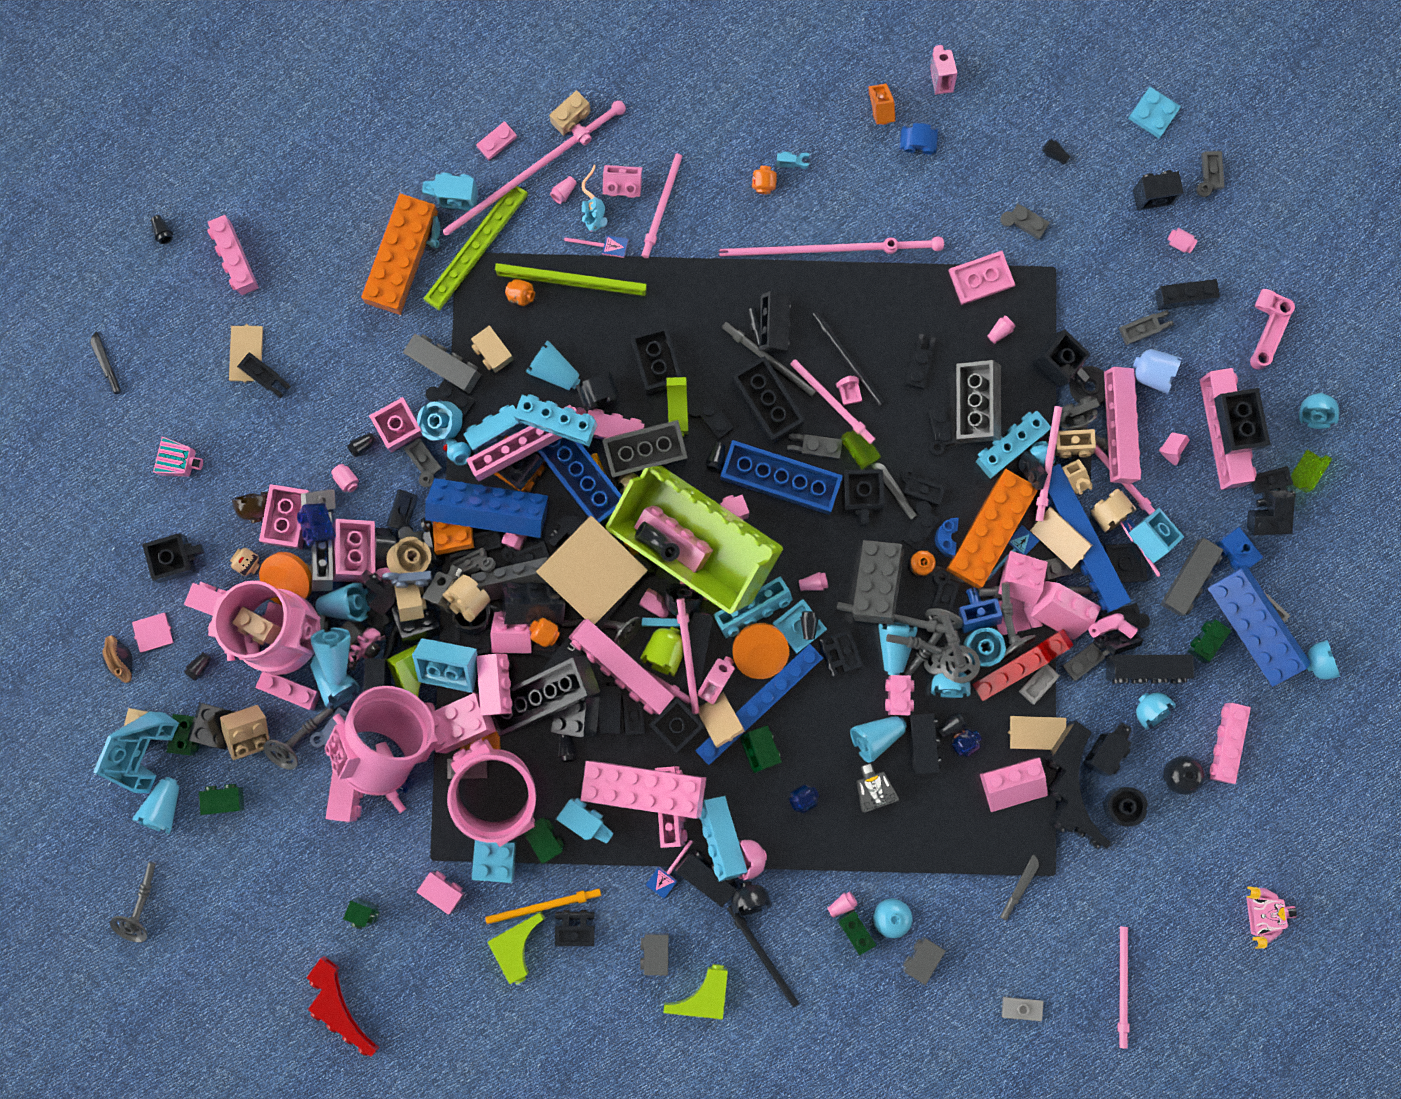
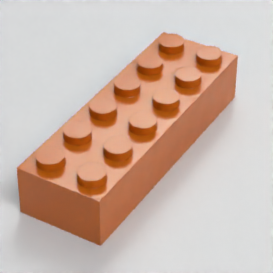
(399, 254)
(992, 529)

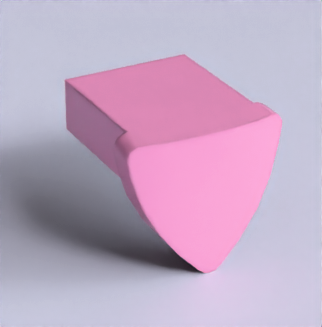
(849, 390)
(1173, 447)

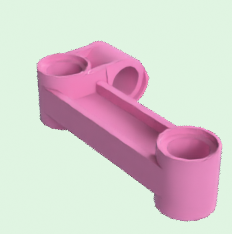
(1270, 303)

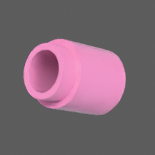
(1182, 240)
(345, 478)

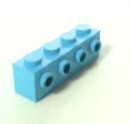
(555, 420)
(1013, 444)
(769, 598)
(722, 839)

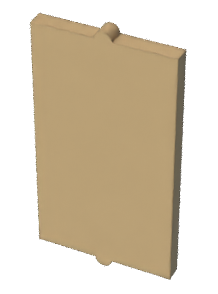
(244, 340)
(1061, 538)
(720, 720)
(1035, 732)

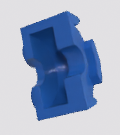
(919, 138)
(943, 537)

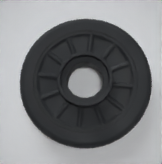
(1096, 376)

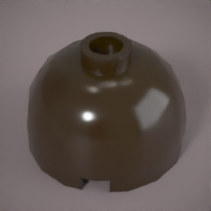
(250, 506)

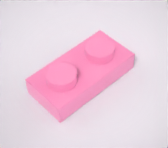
(496, 140)

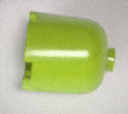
(664, 650)

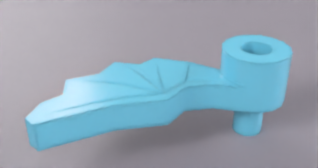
(434, 243)

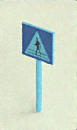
(1022, 542)

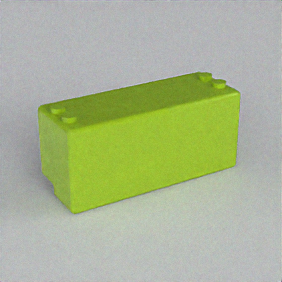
(740, 552)

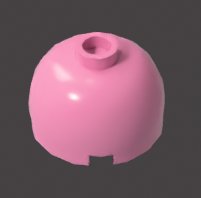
(754, 858)

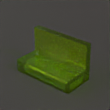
(860, 449)
(1309, 471)

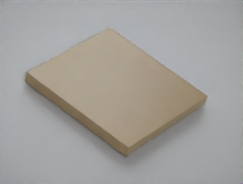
(591, 570)

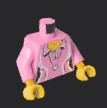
(1267, 915)

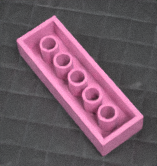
(1232, 469)
(643, 789)

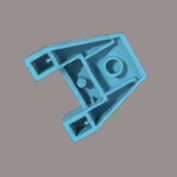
(126, 748)

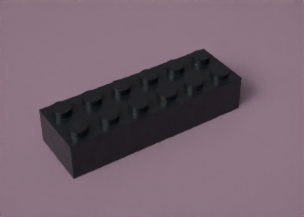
(547, 694)

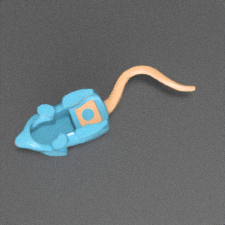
(593, 209)

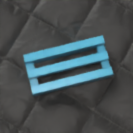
(660, 622)

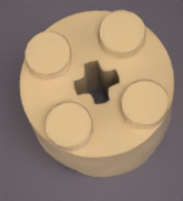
(1112, 510)
(408, 548)
(466, 597)

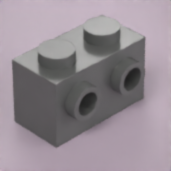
(655, 954)
(923, 960)

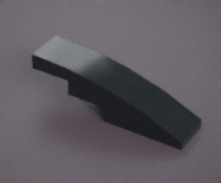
(699, 642)

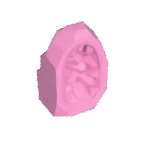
(514, 540)
(654, 603)

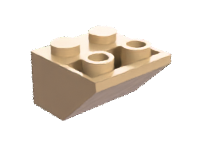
(245, 731)

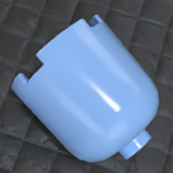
(1156, 369)

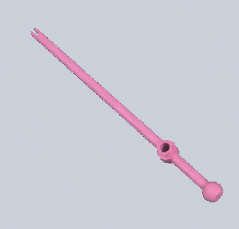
(581, 134)
(936, 244)

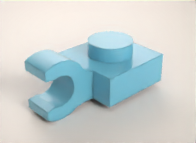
(788, 160)

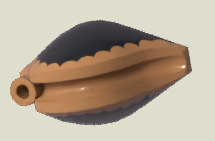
(117, 659)

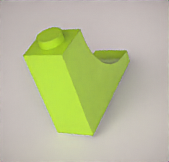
(678, 402)
(404, 671)
(510, 949)
(707, 1000)

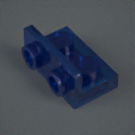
(315, 523)

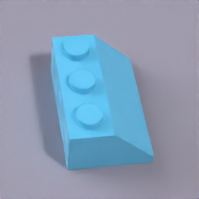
(493, 429)
(446, 665)

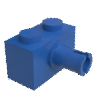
(1239, 549)
(979, 613)

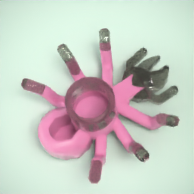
(367, 647)

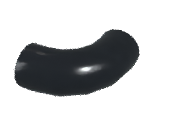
(657, 541)

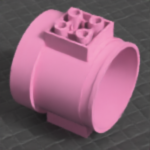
(293, 644)
(390, 713)
(478, 829)

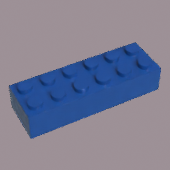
(781, 477)
(582, 478)
(486, 507)
(1259, 625)

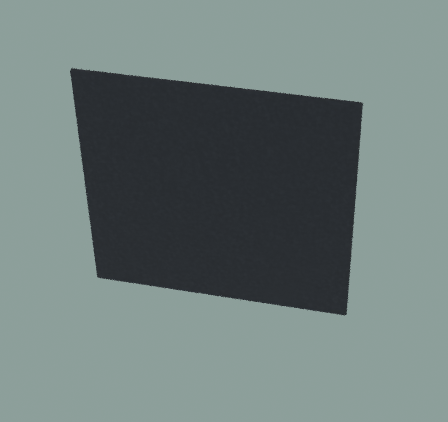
(877, 316)

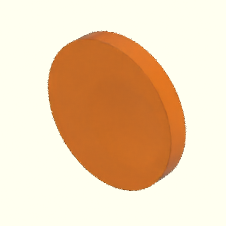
(286, 572)
(760, 651)

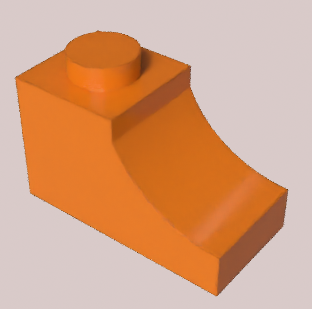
(882, 104)

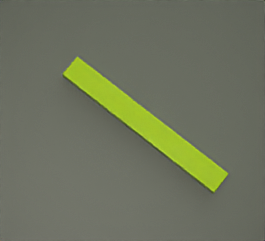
(475, 247)
(571, 279)

